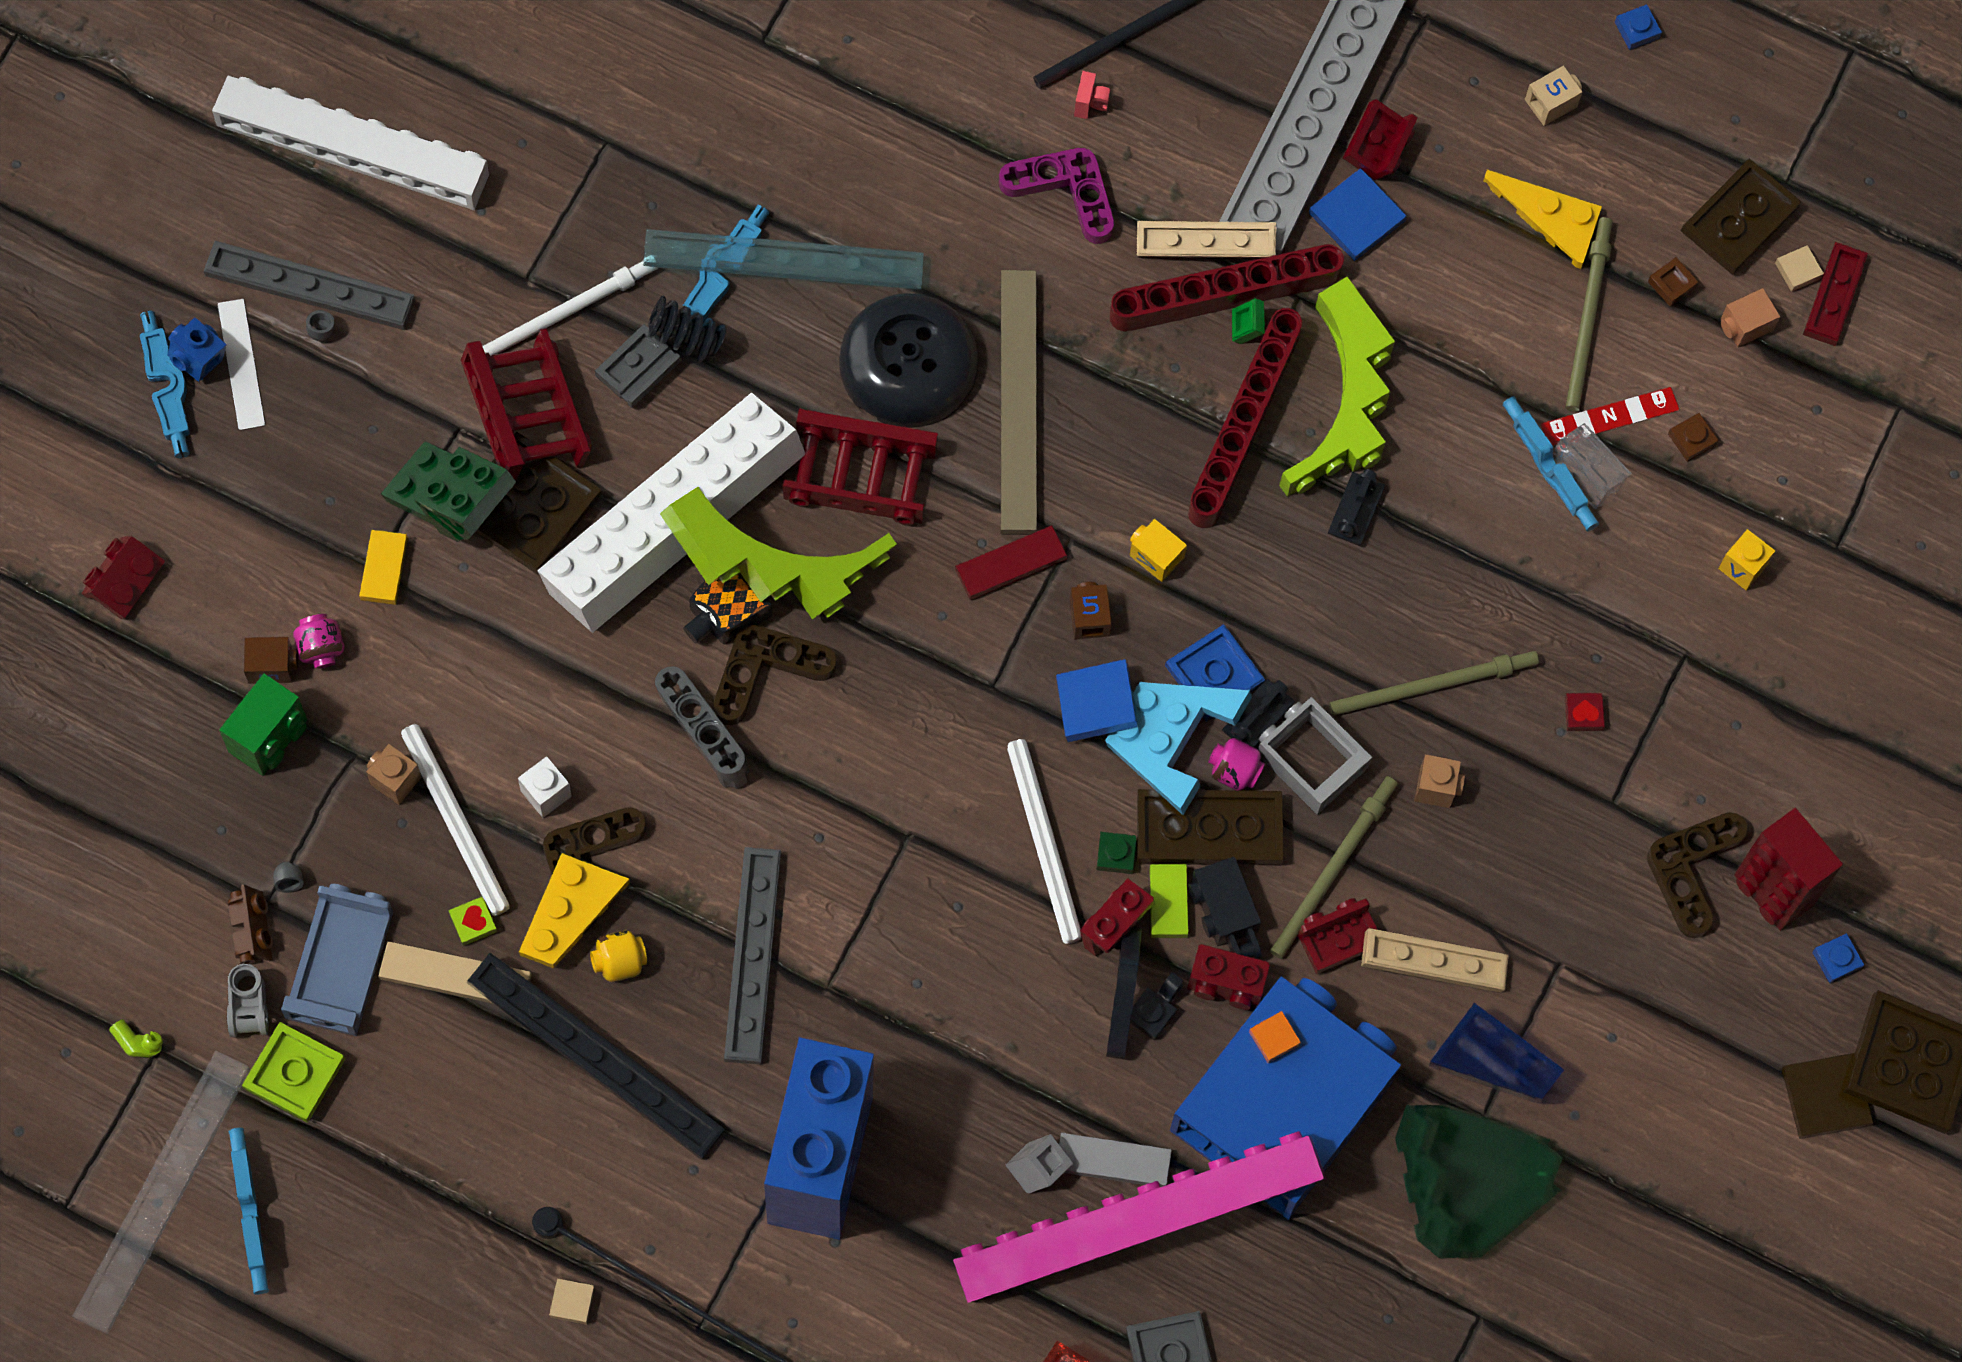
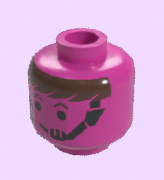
(318, 640)
(1236, 764)

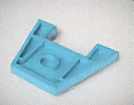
(1165, 724)

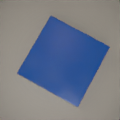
(1357, 214)
(1215, 663)
(1096, 700)

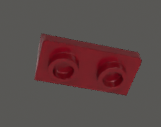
(1380, 140)
(122, 575)
(1115, 918)
(1336, 936)
(1228, 977)

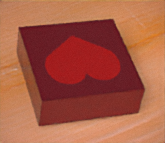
(1584, 711)

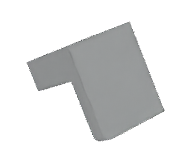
(1039, 1164)

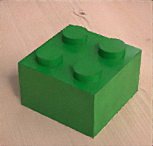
(264, 725)

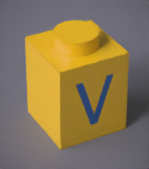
(1157, 549)
(1746, 559)

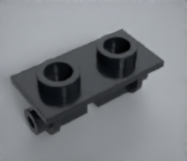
(1357, 507)
(1263, 710)

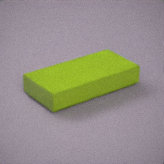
(1170, 908)

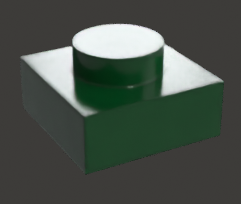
(1116, 852)

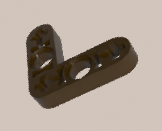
(754, 660)
(580, 849)
(1679, 867)

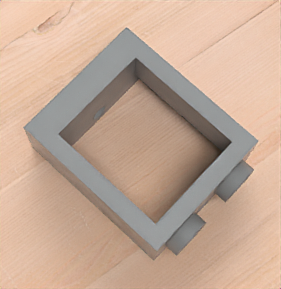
(1356, 764)

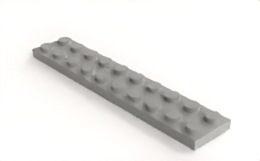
(1312, 114)

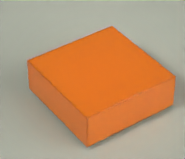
(1274, 1037)

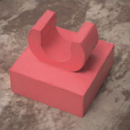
(1090, 95)

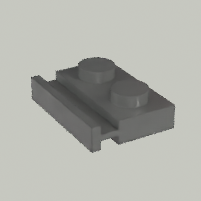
(637, 366)

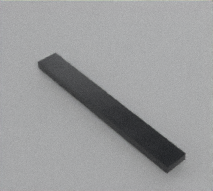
(595, 1056)

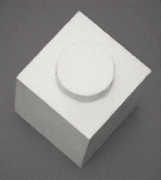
(544, 787)

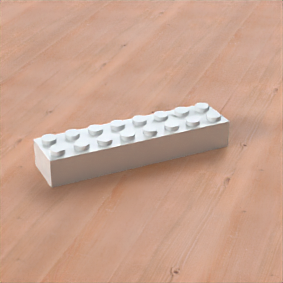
(632, 541)

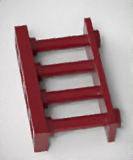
(501, 426)
(849, 434)

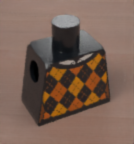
(725, 609)

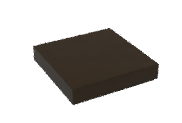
(1819, 1099)

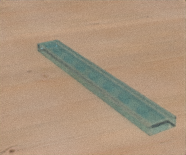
(783, 259)

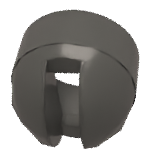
(323, 325)
(288, 877)

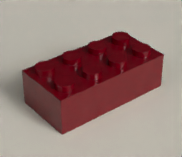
(1787, 869)

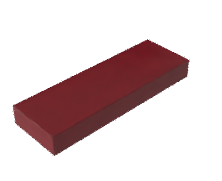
(1835, 294)
(1011, 562)

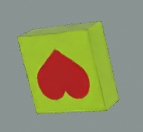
(472, 921)

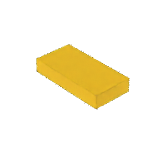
(383, 567)

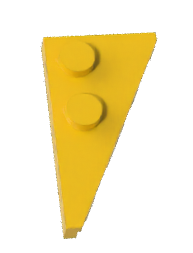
(1559, 217)

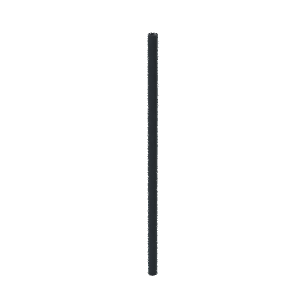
(1110, 41)

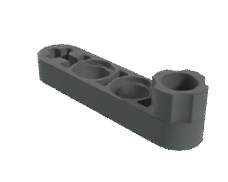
(703, 722)

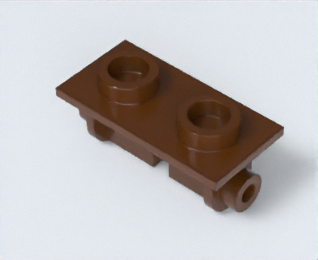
(249, 909)

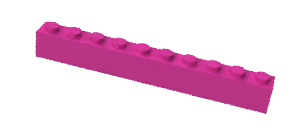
(1139, 1218)

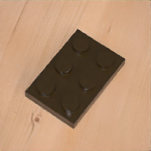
(1741, 216)

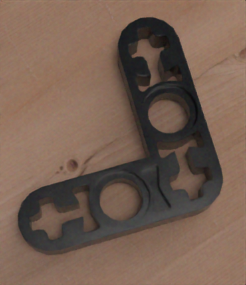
(1124, 994)

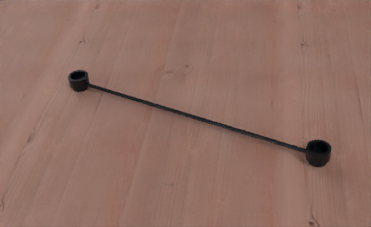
(549, 1224)

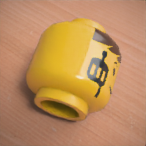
(618, 956)

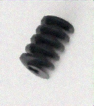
(686, 329)

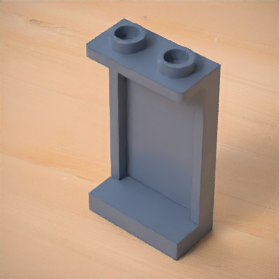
(339, 960)

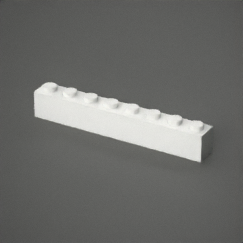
(351, 142)

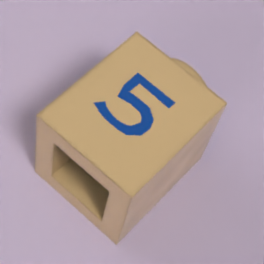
(1554, 95)

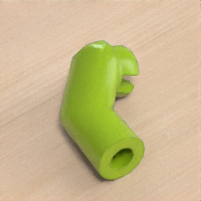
(136, 1045)

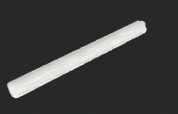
(455, 820)
(1044, 841)

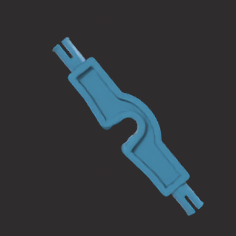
(711, 284)
(170, 399)
(1555, 474)
(249, 1207)

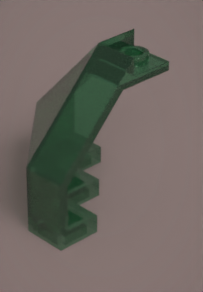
(1471, 1178)

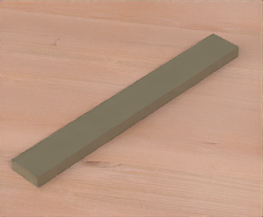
(1018, 402)

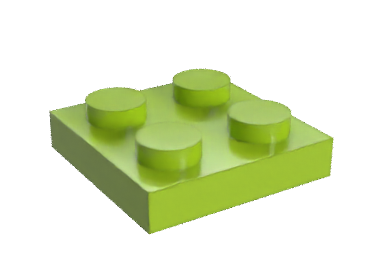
(293, 1072)

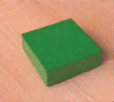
(1248, 321)

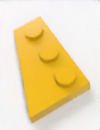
(568, 907)

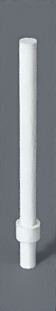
(623, 279)

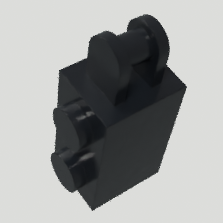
(1226, 906)

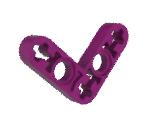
(1067, 175)

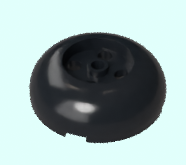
(915, 395)

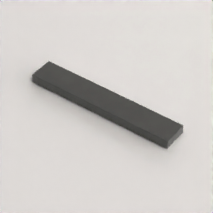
(309, 285)
(752, 956)

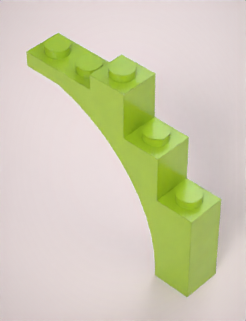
(1360, 345)
(724, 551)

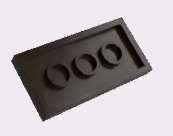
(1212, 828)

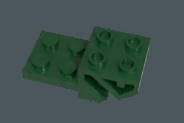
(449, 489)

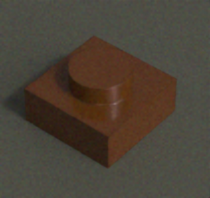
(1673, 281)
(1693, 437)

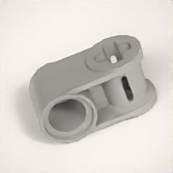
(246, 1009)

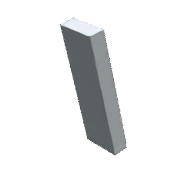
(1116, 1160)

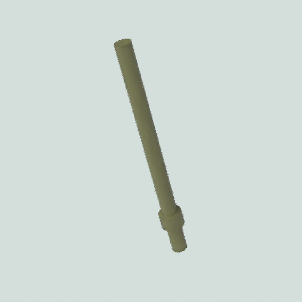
(1599, 254)
(1500, 666)
(1370, 811)

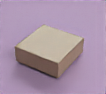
(1799, 268)
(572, 1301)

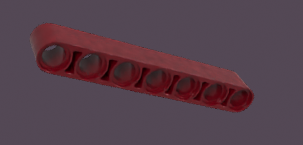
(1214, 299)
(1241, 432)

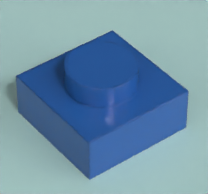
(1638, 27)
(1838, 958)

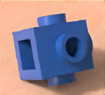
(196, 348)

